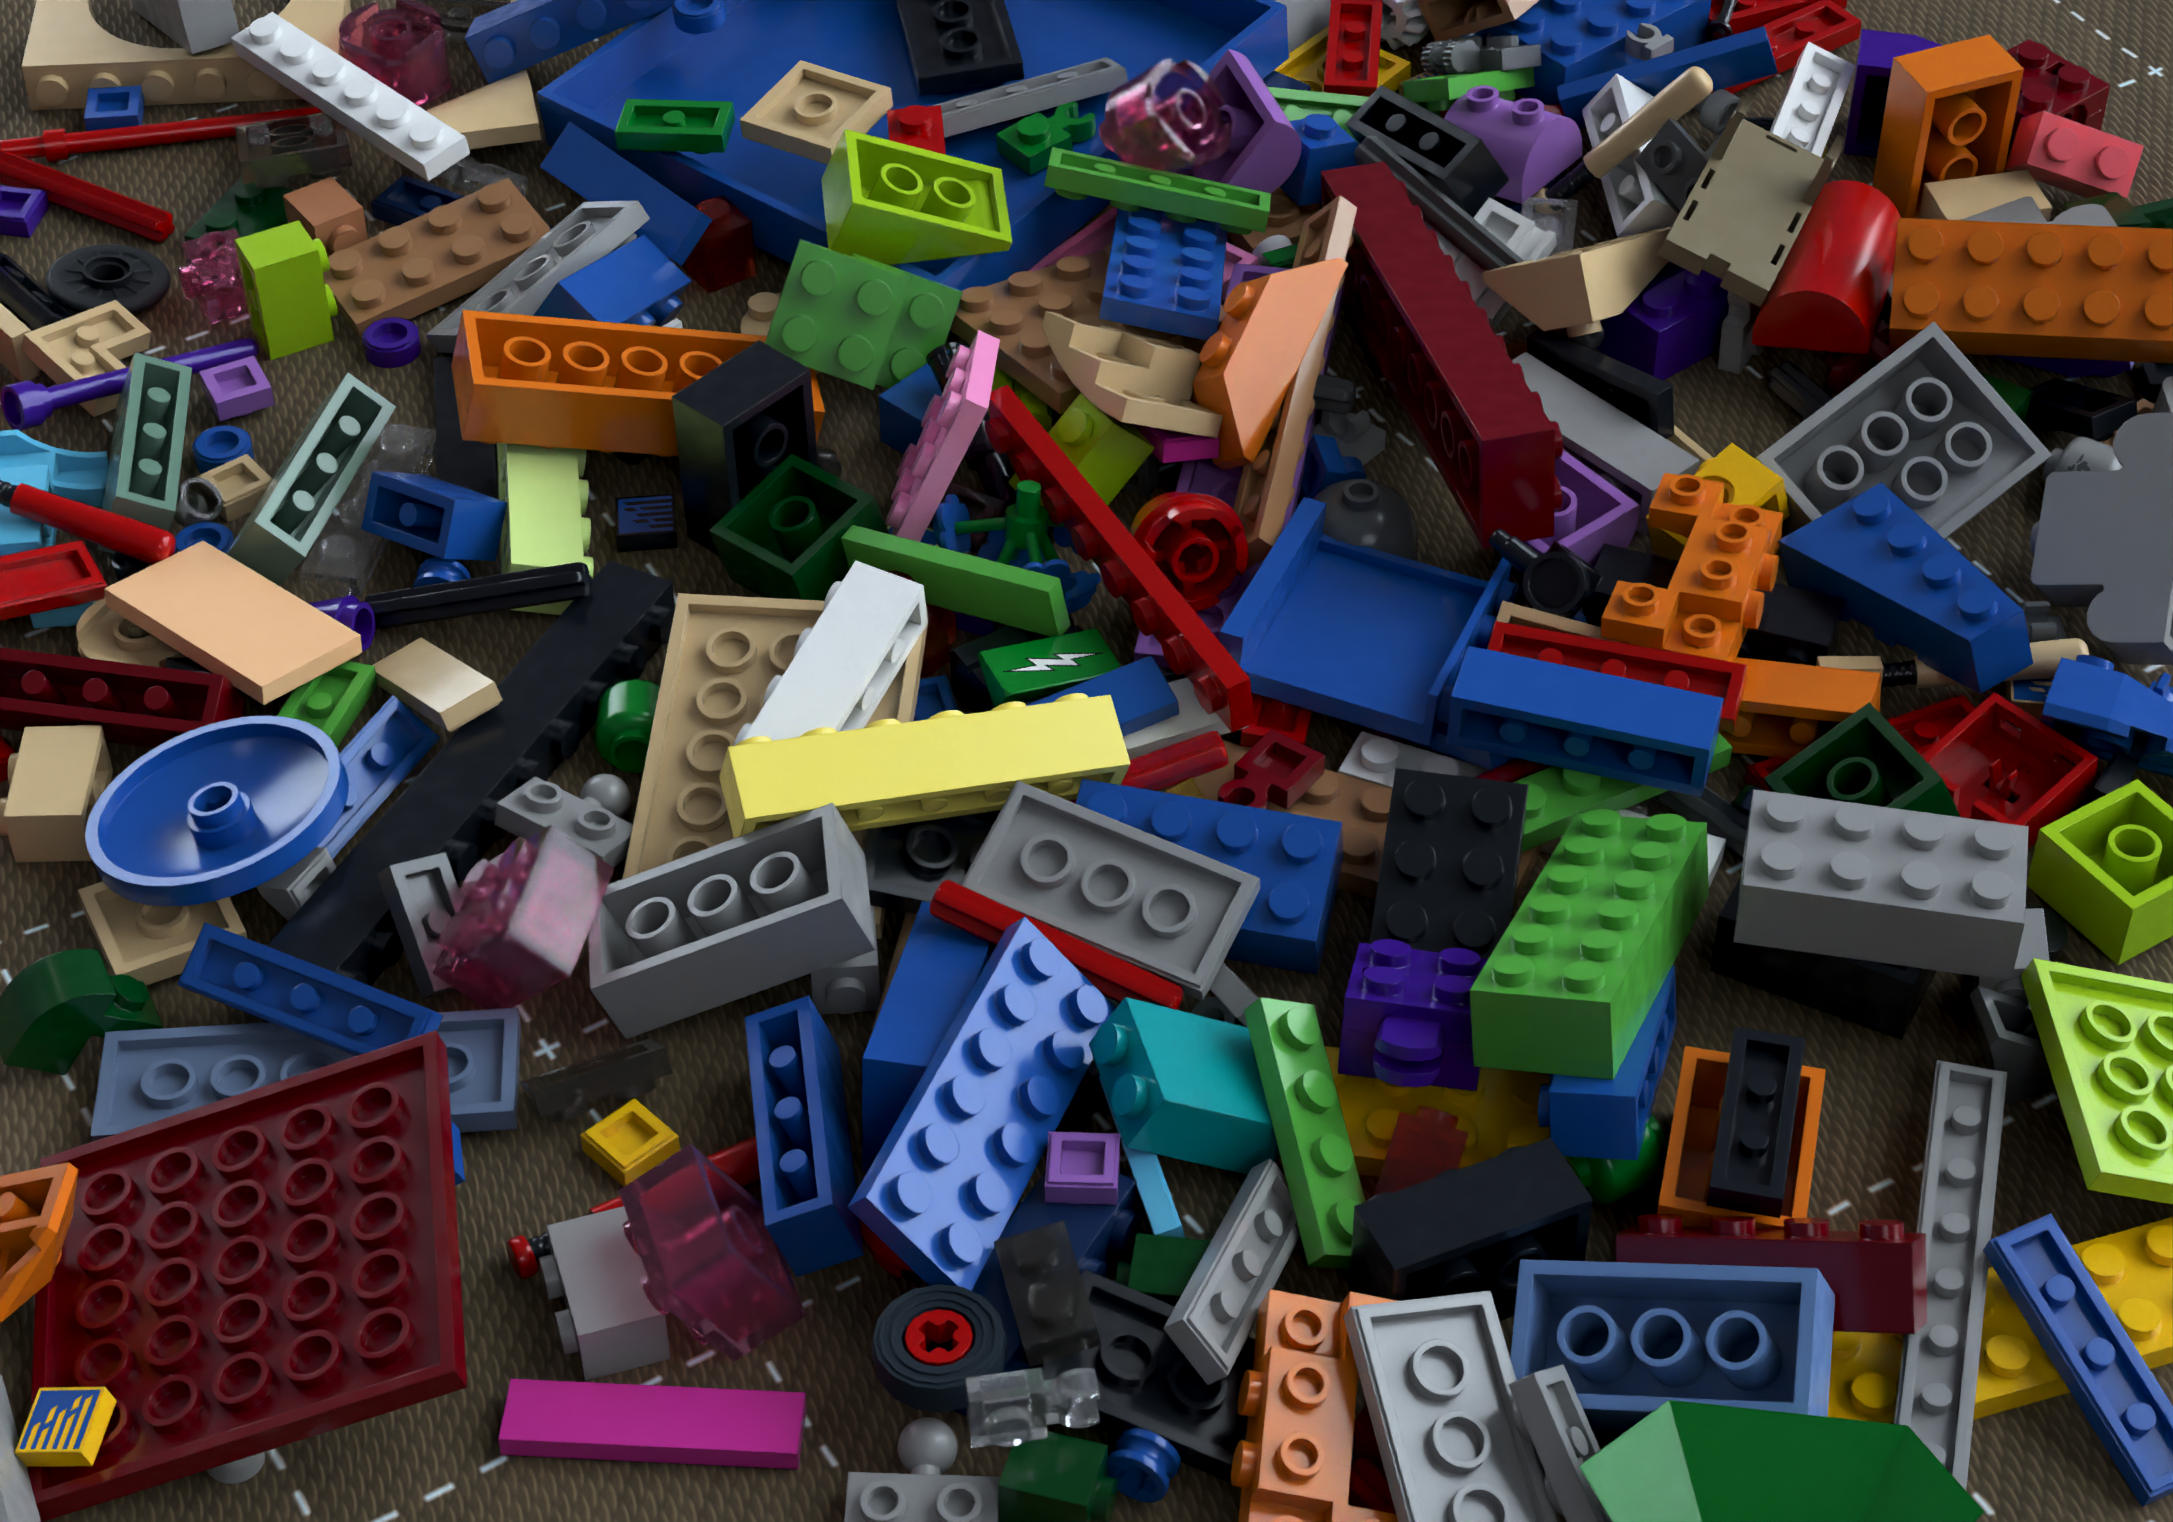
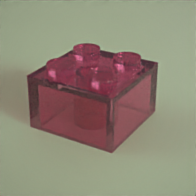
(522, 919)
(709, 1254)

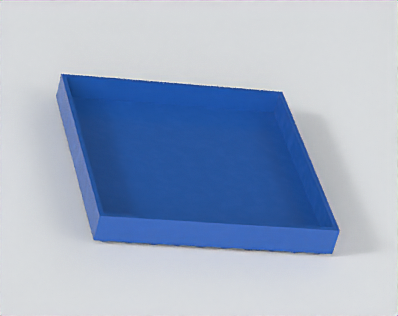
(866, 41)

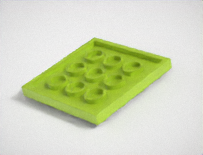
(2111, 1071)

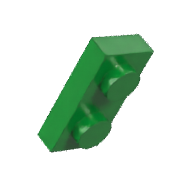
(675, 125)

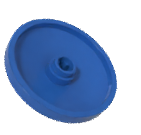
(217, 811)

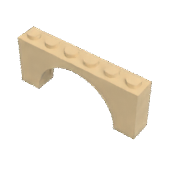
(74, 53)

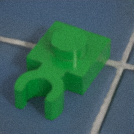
(1032, 138)

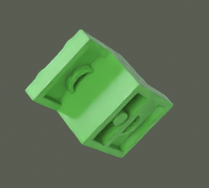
(859, 316)

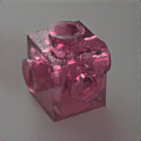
(214, 275)

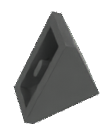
(2011, 1043)

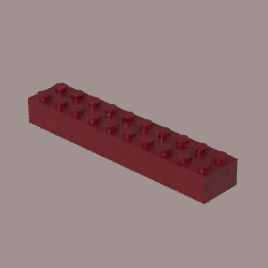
(1446, 362)

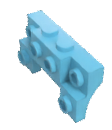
(59, 472)

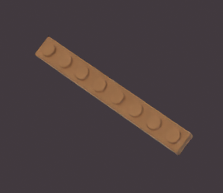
(1267, 483)

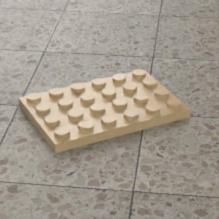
(710, 687)

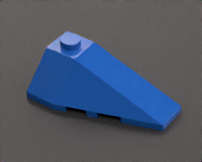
(2110, 713)

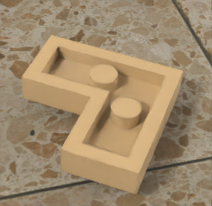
(87, 347)

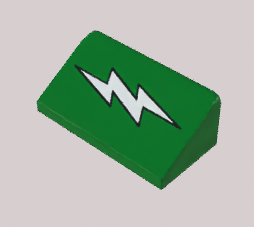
(1045, 665)

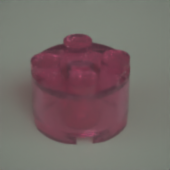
(399, 48)
(1167, 119)

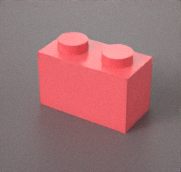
(2073, 156)

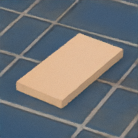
(233, 621)

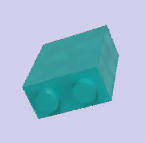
(1184, 1086)

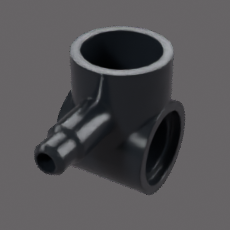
(1553, 581)

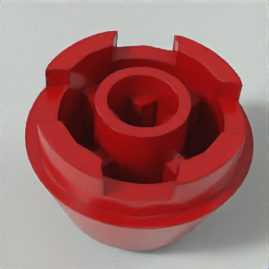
(1193, 543)

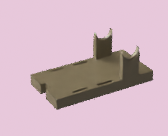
(1751, 198)

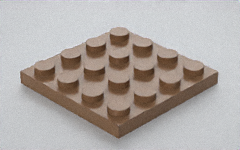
(1015, 315)

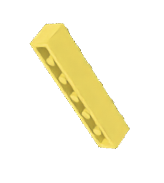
(925, 767)

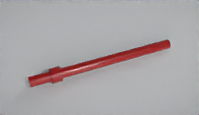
(58, 144)

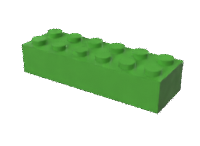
(1590, 945)

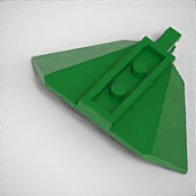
(1771, 1468)

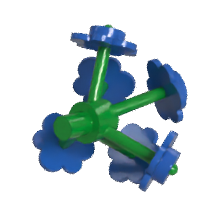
(1022, 542)

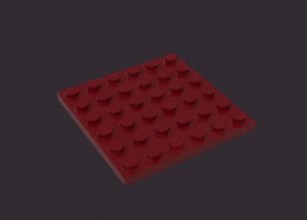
(257, 1272)

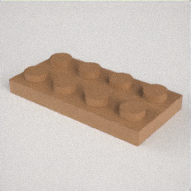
(433, 256)

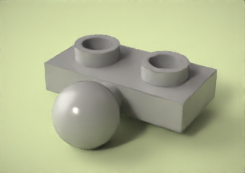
(590, 820)
(925, 1495)

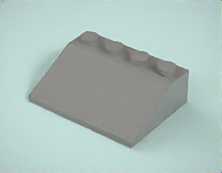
(1920, 428)

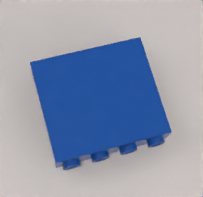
(1360, 629)

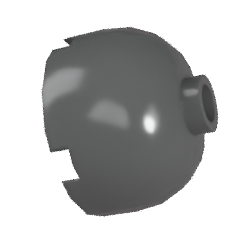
(1370, 516)

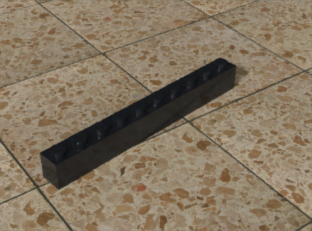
(453, 801)

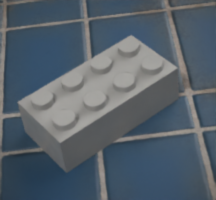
(1883, 885)
(730, 921)

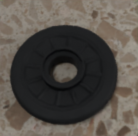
(136, 278)

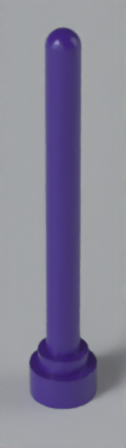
(29, 404)

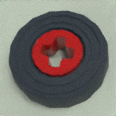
(937, 1314)

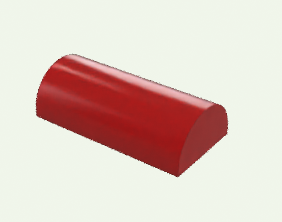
(1833, 274)

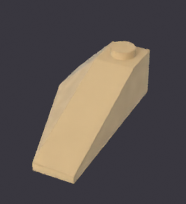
(1581, 284)

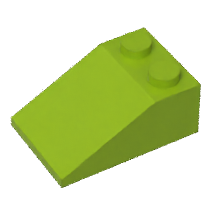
(911, 203)

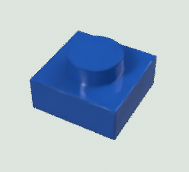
(114, 107)

